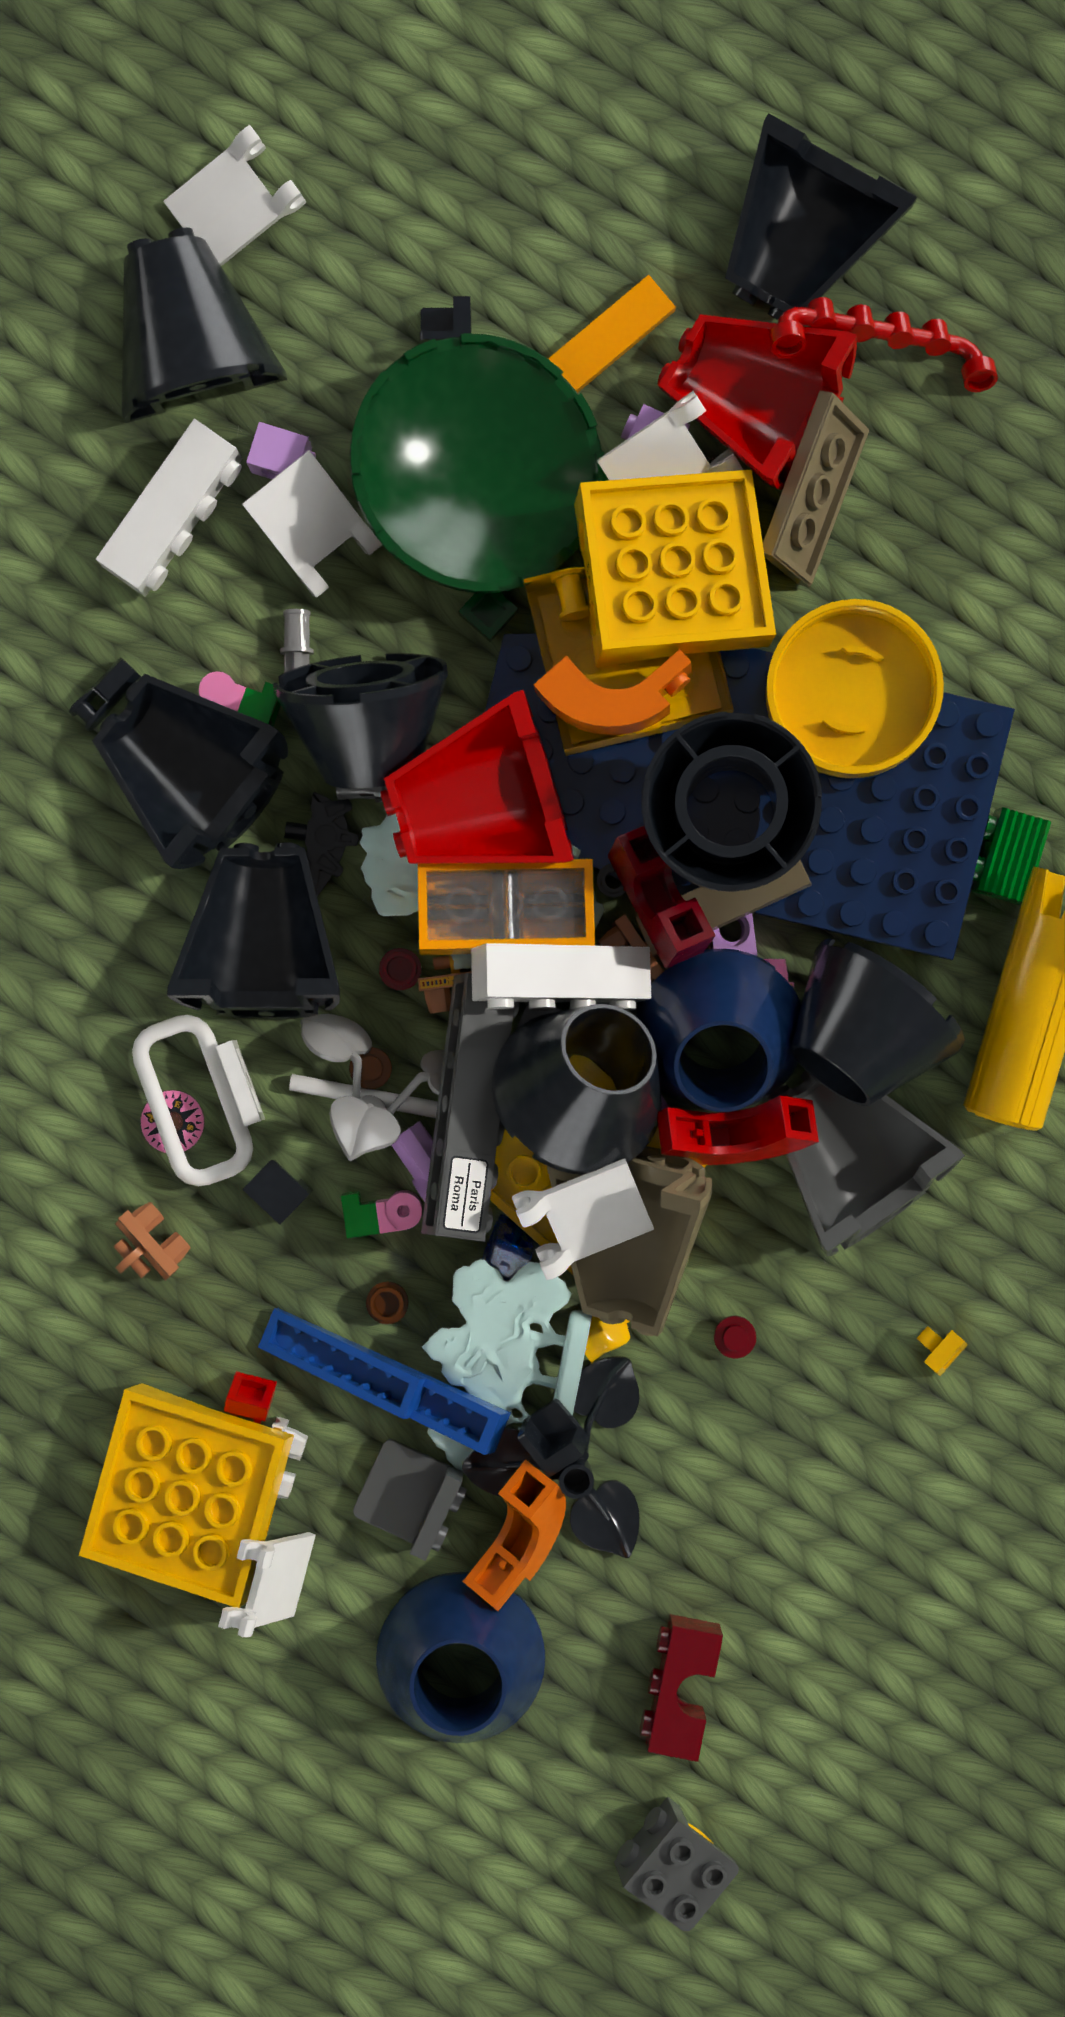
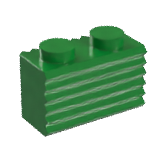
(1009, 853)

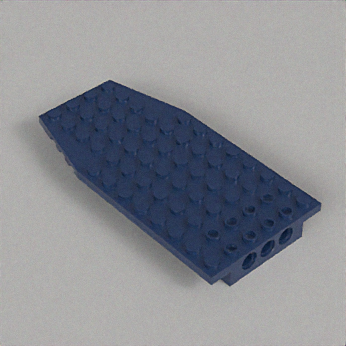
(888, 846)

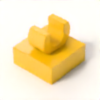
(943, 1350)

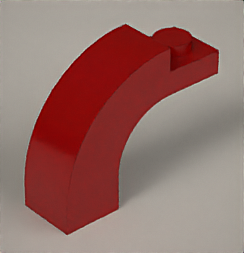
(740, 1135)

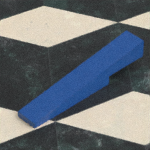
(385, 1382)

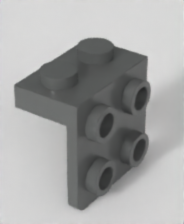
(410, 1496)
(674, 1867)

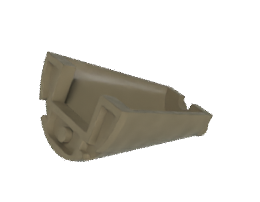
(643, 1273)

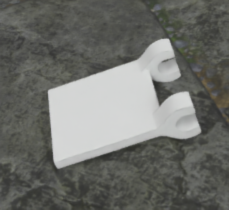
(228, 200)
(665, 448)
(307, 519)
(585, 1215)
(275, 1583)

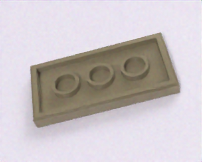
(814, 489)

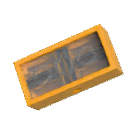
(504, 904)

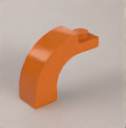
(607, 710)
(527, 1536)

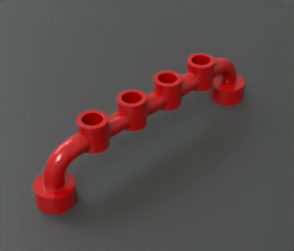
(789, 338)

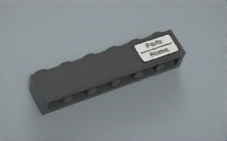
(466, 1119)

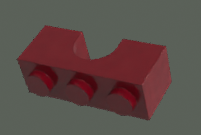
(673, 925)
(687, 1650)

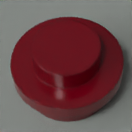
(400, 969)
(735, 1337)

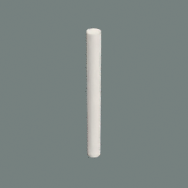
(336, 1090)

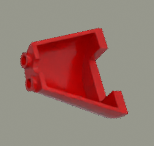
(749, 394)
(481, 795)

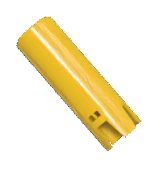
(1027, 1018)

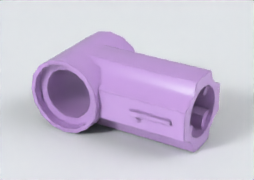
(415, 1150)

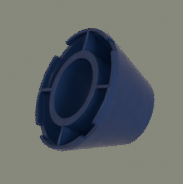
(715, 991)
(450, 1612)

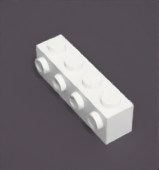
(170, 508)
(560, 974)

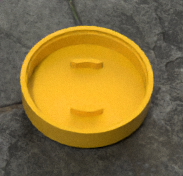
(856, 686)

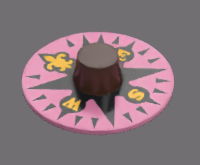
(186, 1116)

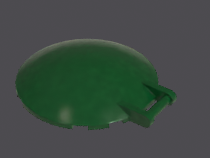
(474, 462)

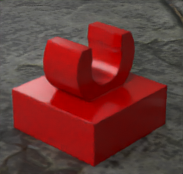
(250, 1397)

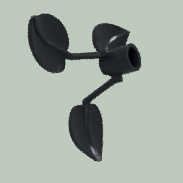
(599, 1517)

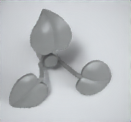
(362, 1122)

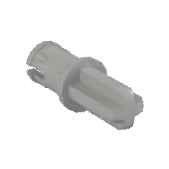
(296, 638)

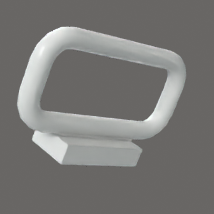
(232, 1086)

